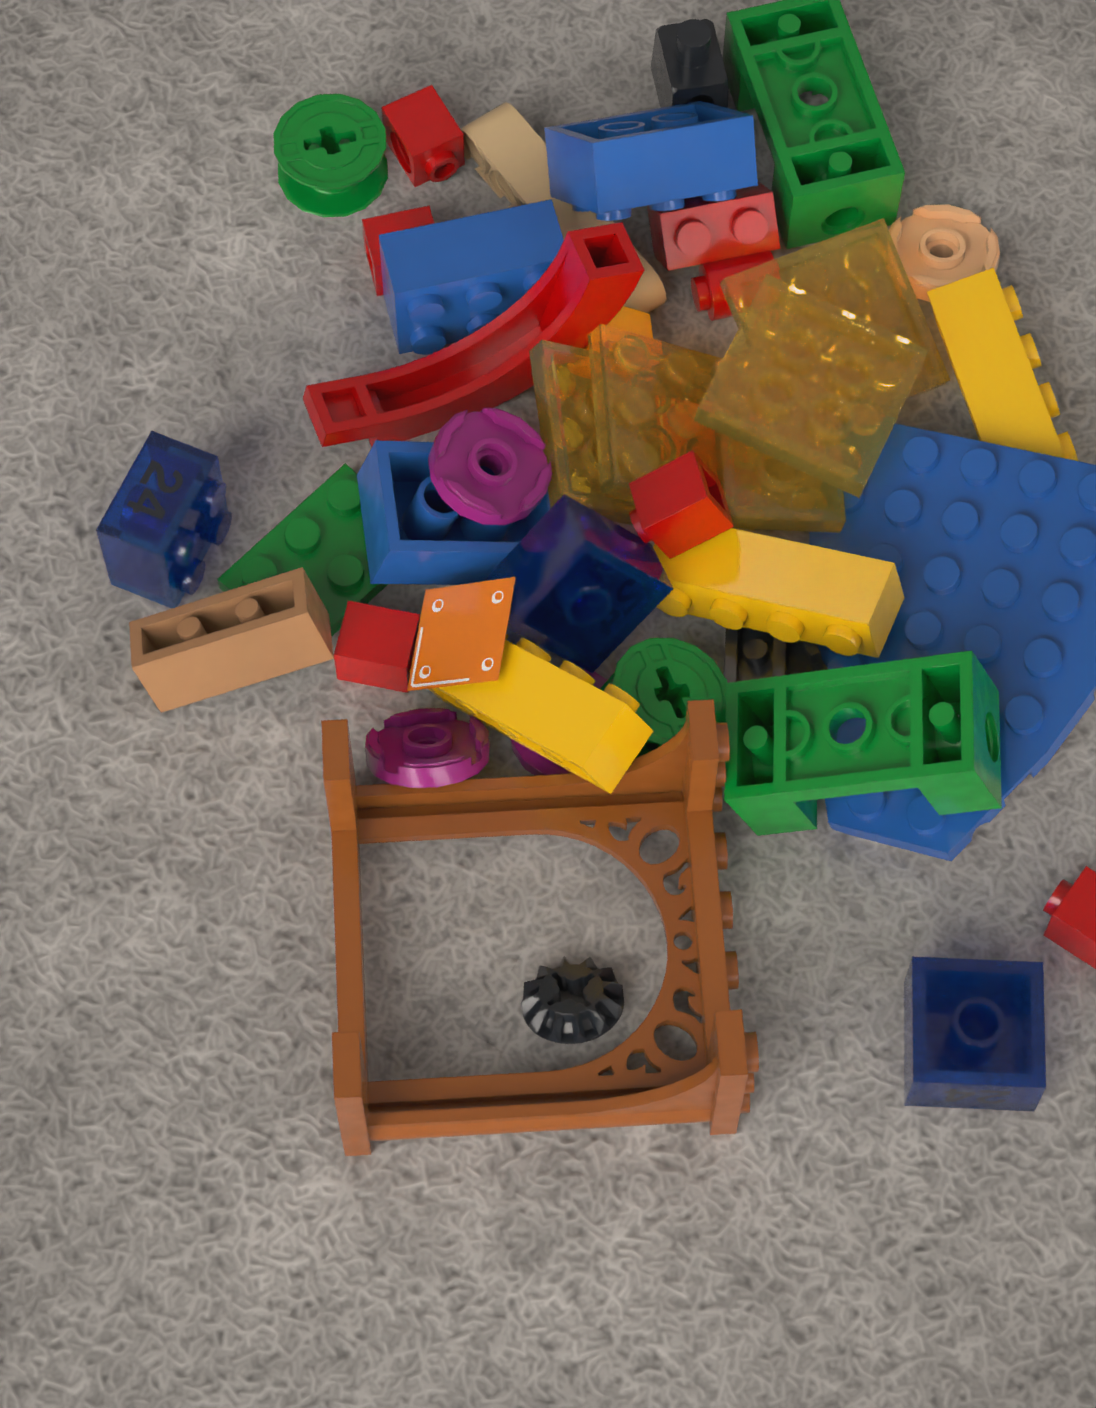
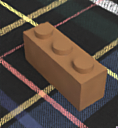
(231, 640)

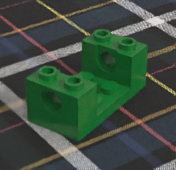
(829, 159)
(925, 729)

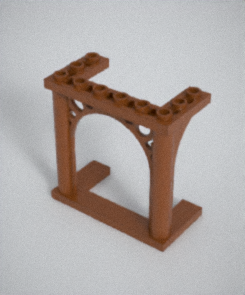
(661, 790)

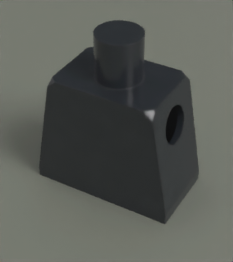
(688, 64)

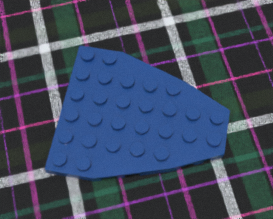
(991, 563)

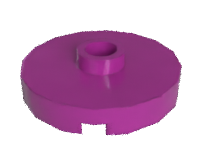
(503, 445)
(427, 748)

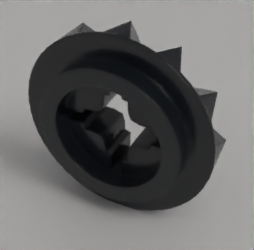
(567, 1020)

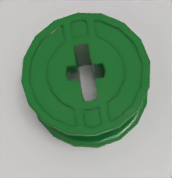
(331, 155)
(663, 679)

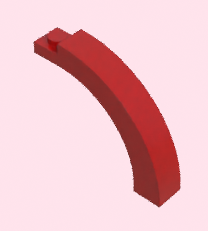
(492, 365)

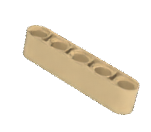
(516, 166)

